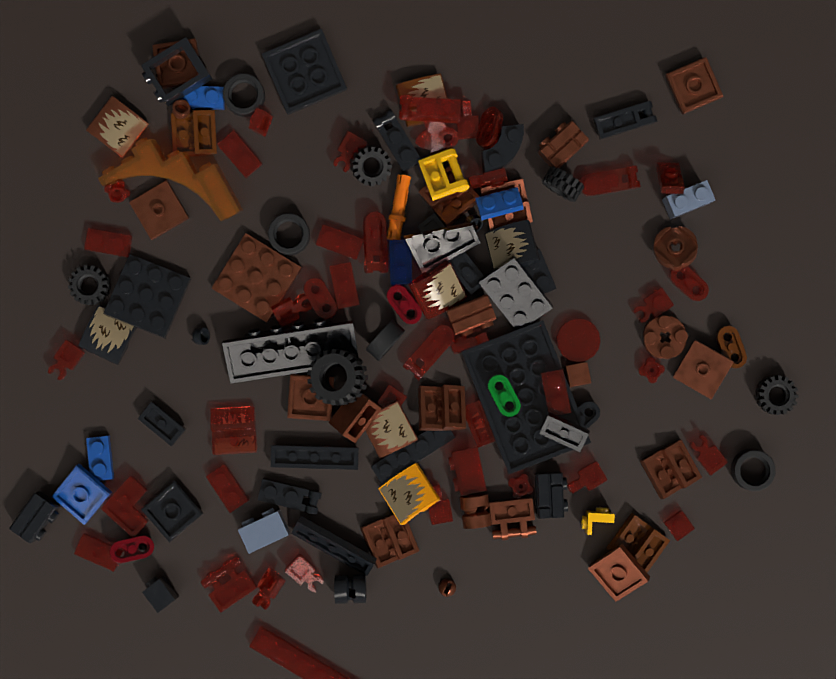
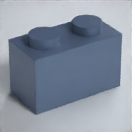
(691, 199)
(263, 530)

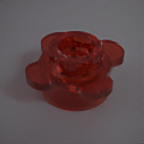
(117, 196)
(645, 370)
(518, 492)

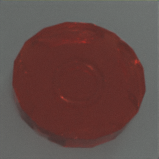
(578, 340)

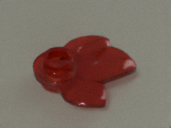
(433, 137)

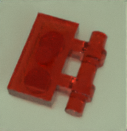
(233, 589)

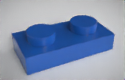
(206, 98)
(499, 203)
(100, 457)

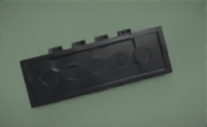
(285, 349)

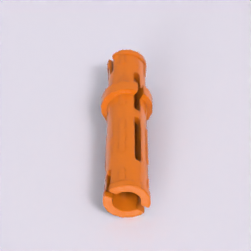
(399, 204)

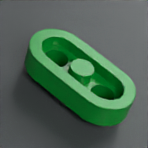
(503, 396)

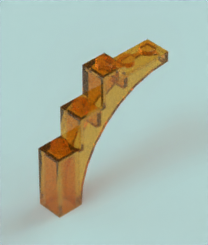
(150, 161)

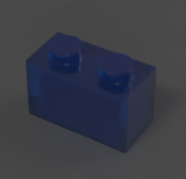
(400, 263)

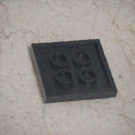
(304, 71)
(147, 296)

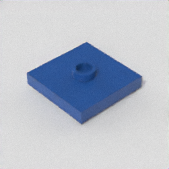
(81, 494)

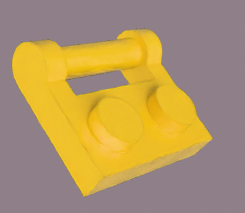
(436, 176)

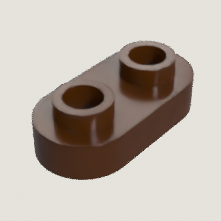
(733, 345)

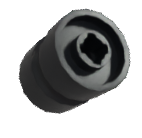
(342, 590)

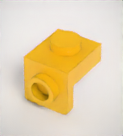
(600, 515)

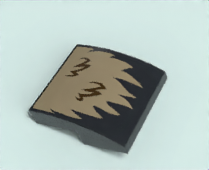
(512, 240)
(106, 336)

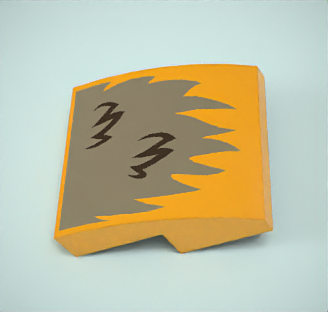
(409, 493)

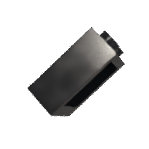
(187, 87)

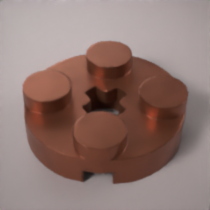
(675, 259)
(664, 324)

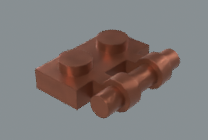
(512, 511)

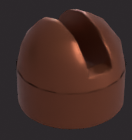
(183, 108)
(442, 586)

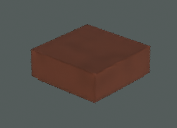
(578, 374)

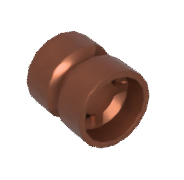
(475, 511)

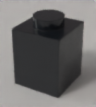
(159, 593)

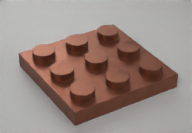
(256, 277)

